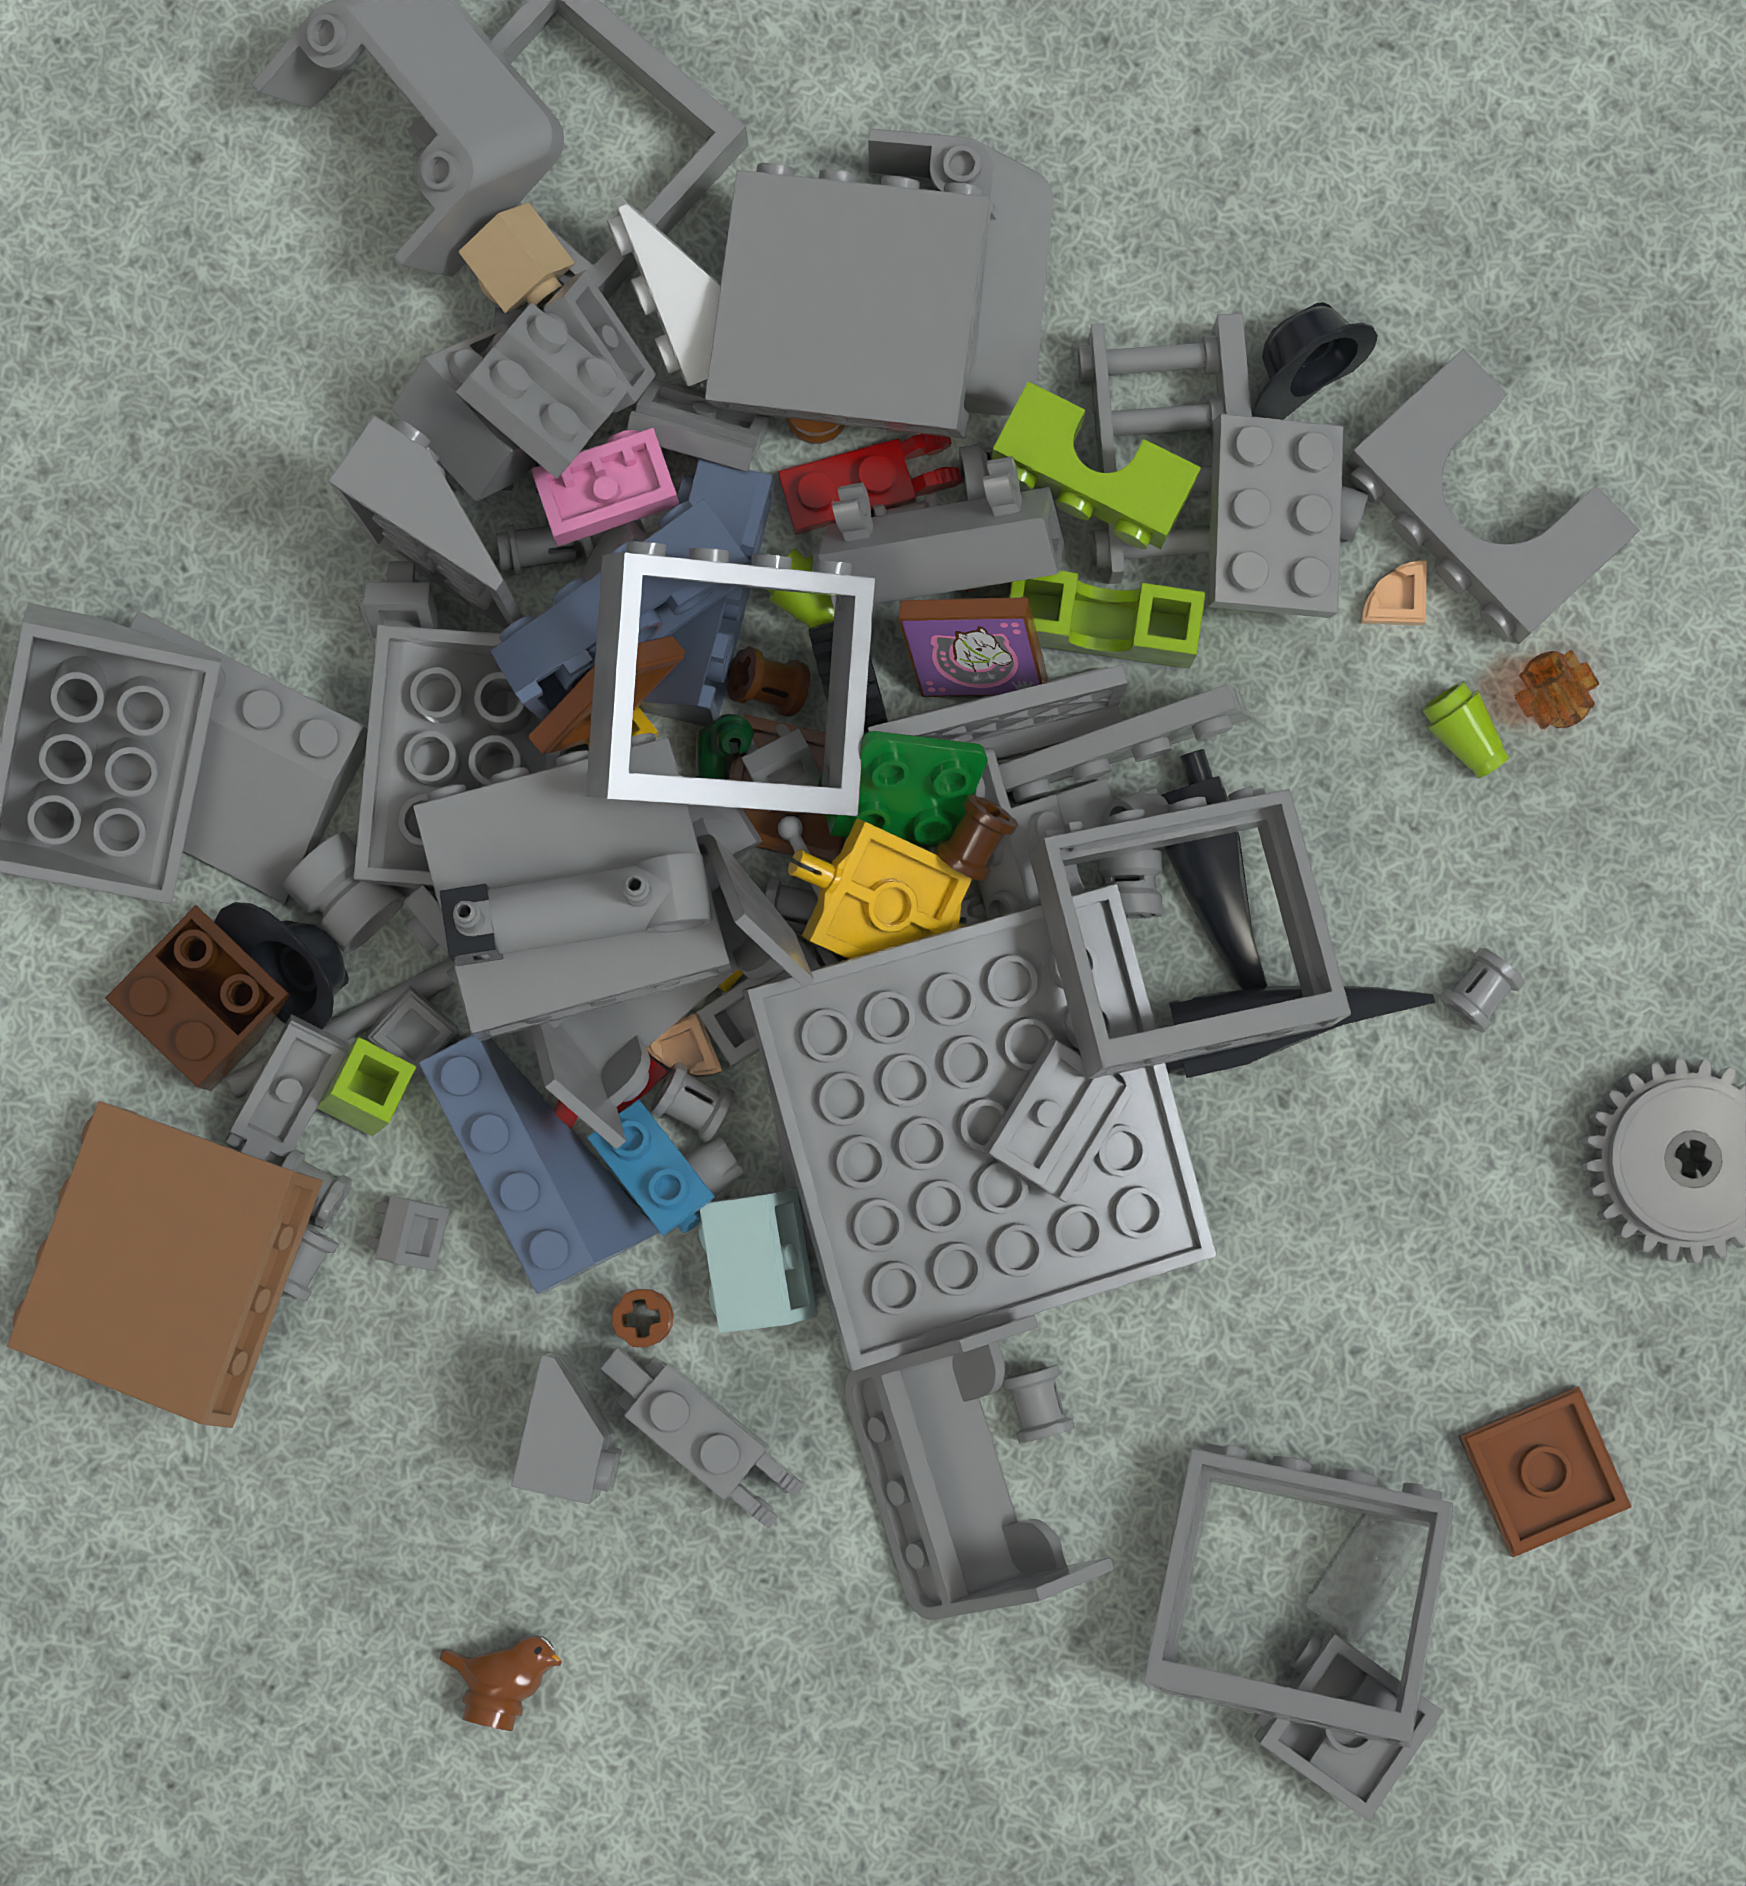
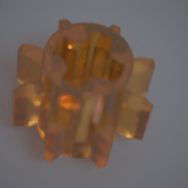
(1557, 689)

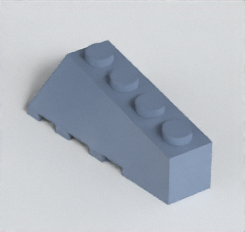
(558, 648)
(699, 682)
(534, 1169)

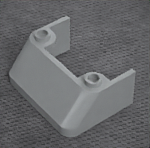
(488, 121)
(1015, 254)
(603, 1054)
(944, 1482)

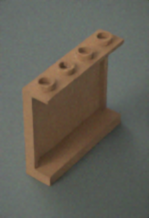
(164, 1265)

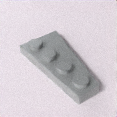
(1136, 737)

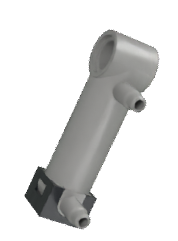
(652, 897)

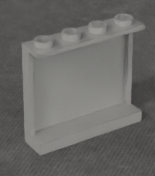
(849, 300)
(547, 830)

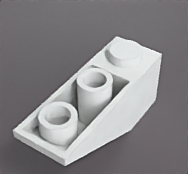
(674, 289)

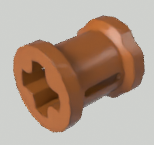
(632, 1334)

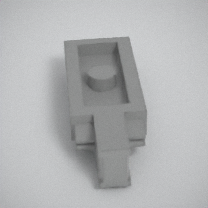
(286, 1091)

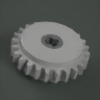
(1643, 1176)

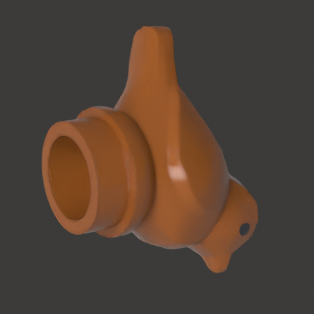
(502, 1679)

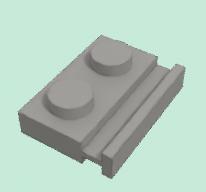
(697, 428)
(1057, 1122)

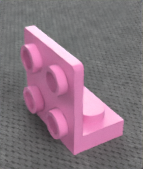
(607, 487)

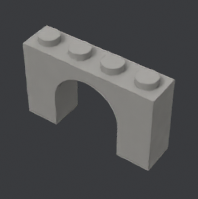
(1513, 582)

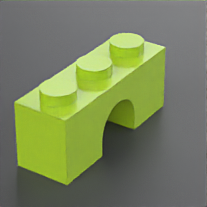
(1137, 500)
(1138, 625)

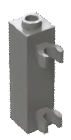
(948, 545)

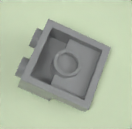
(544, 389)
(1342, 1764)

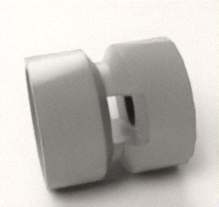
(349, 907)

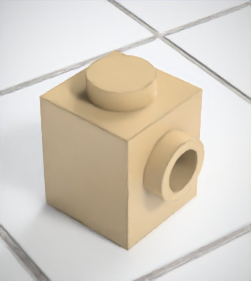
(517, 259)

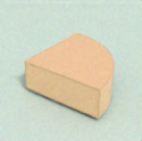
(1398, 597)
(688, 1044)

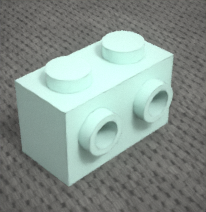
(757, 1261)

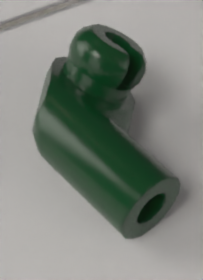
(719, 742)

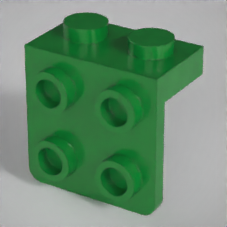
(913, 786)

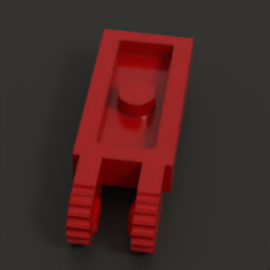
(882, 469)

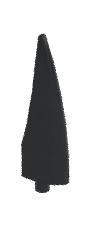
(1215, 879)
(1363, 1004)

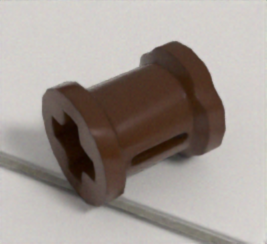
(768, 681)
(976, 837)

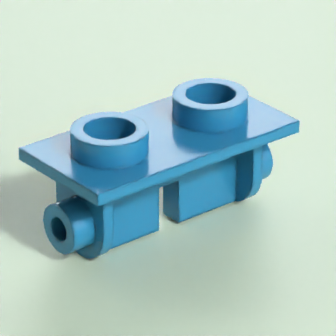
(655, 1172)

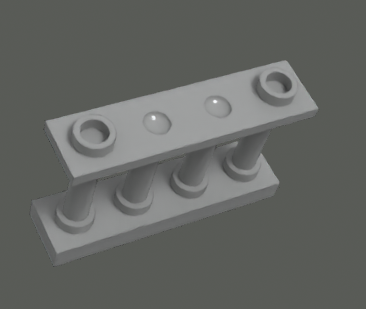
(1219, 354)

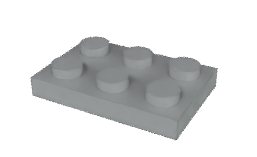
(1275, 516)

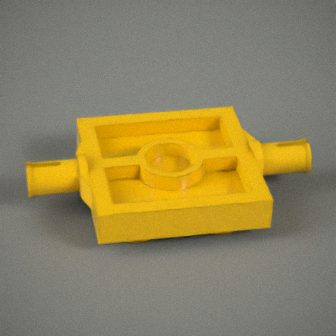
(879, 893)

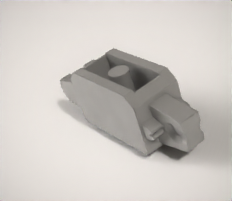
(697, 1431)

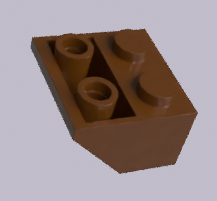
(199, 999)

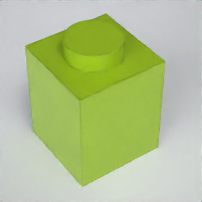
(367, 1087)

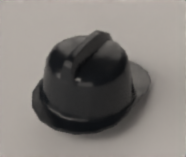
(1307, 355)
(294, 954)

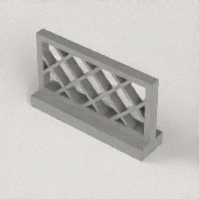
(1027, 717)

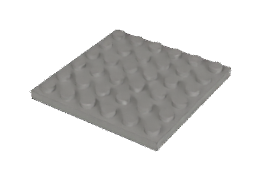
(893, 1089)

